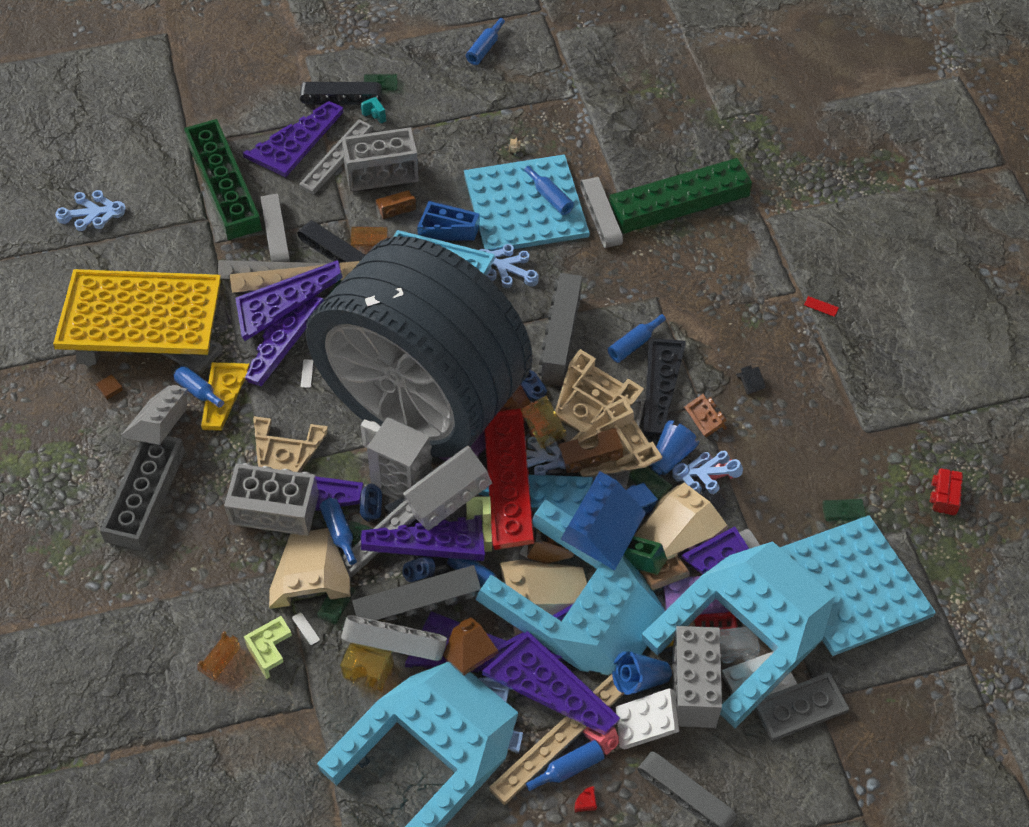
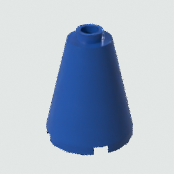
(674, 446)
(639, 673)

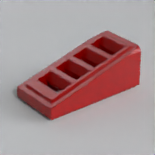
(716, 617)

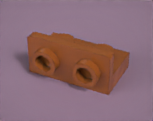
(396, 204)
(705, 415)

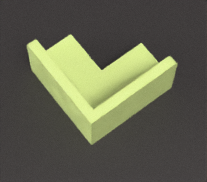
(482, 507)
(262, 644)

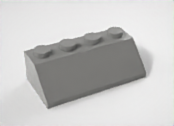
(158, 416)
(447, 488)

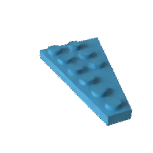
(561, 491)

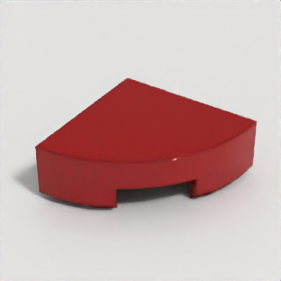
(586, 800)

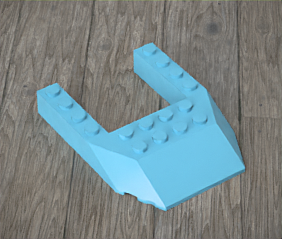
(772, 600)
(602, 620)
(452, 718)

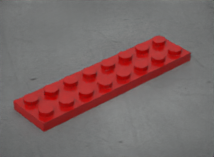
(510, 480)

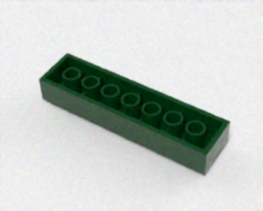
(222, 179)
(680, 195)

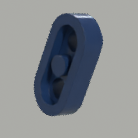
(531, 384)
(371, 505)
(418, 569)

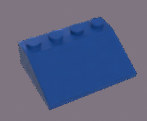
(604, 521)

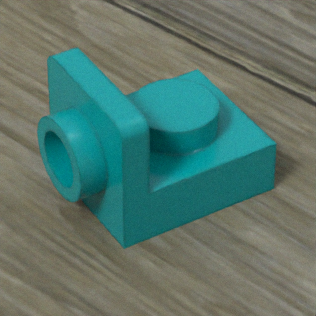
(375, 108)

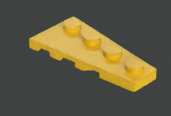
(226, 382)

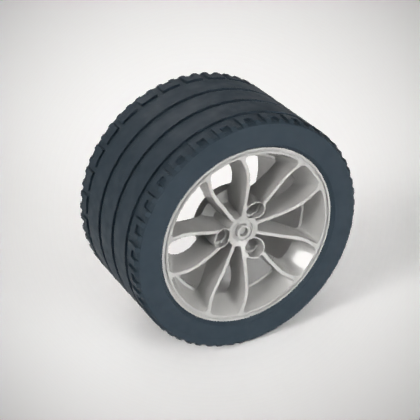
(429, 358)

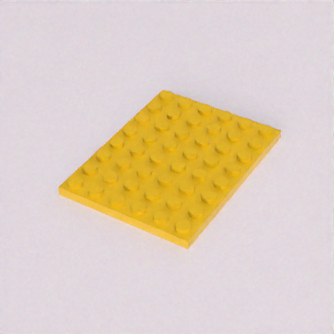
(138, 312)

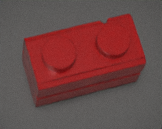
(947, 491)

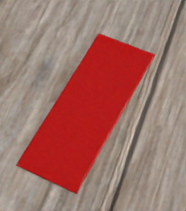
(821, 306)

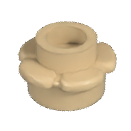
(514, 146)

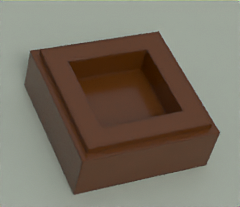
(109, 387)

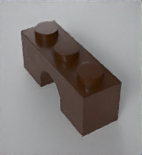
(577, 458)

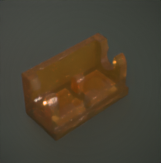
(368, 235)
(219, 656)

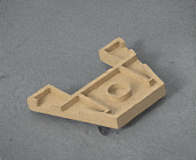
(284, 452)

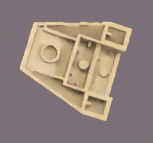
(589, 391)
(636, 448)
(681, 521)
(309, 567)
(546, 585)

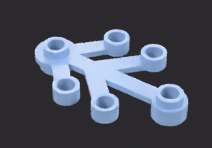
(111, 209)
(530, 277)
(542, 456)
(682, 472)

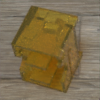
(543, 421)
(367, 662)

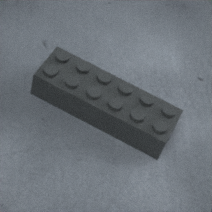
(560, 329)
(142, 493)
(419, 595)

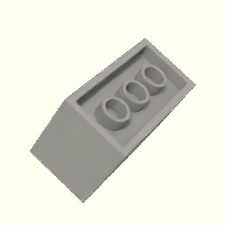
(380, 159)
(398, 458)
(272, 499)
(697, 676)

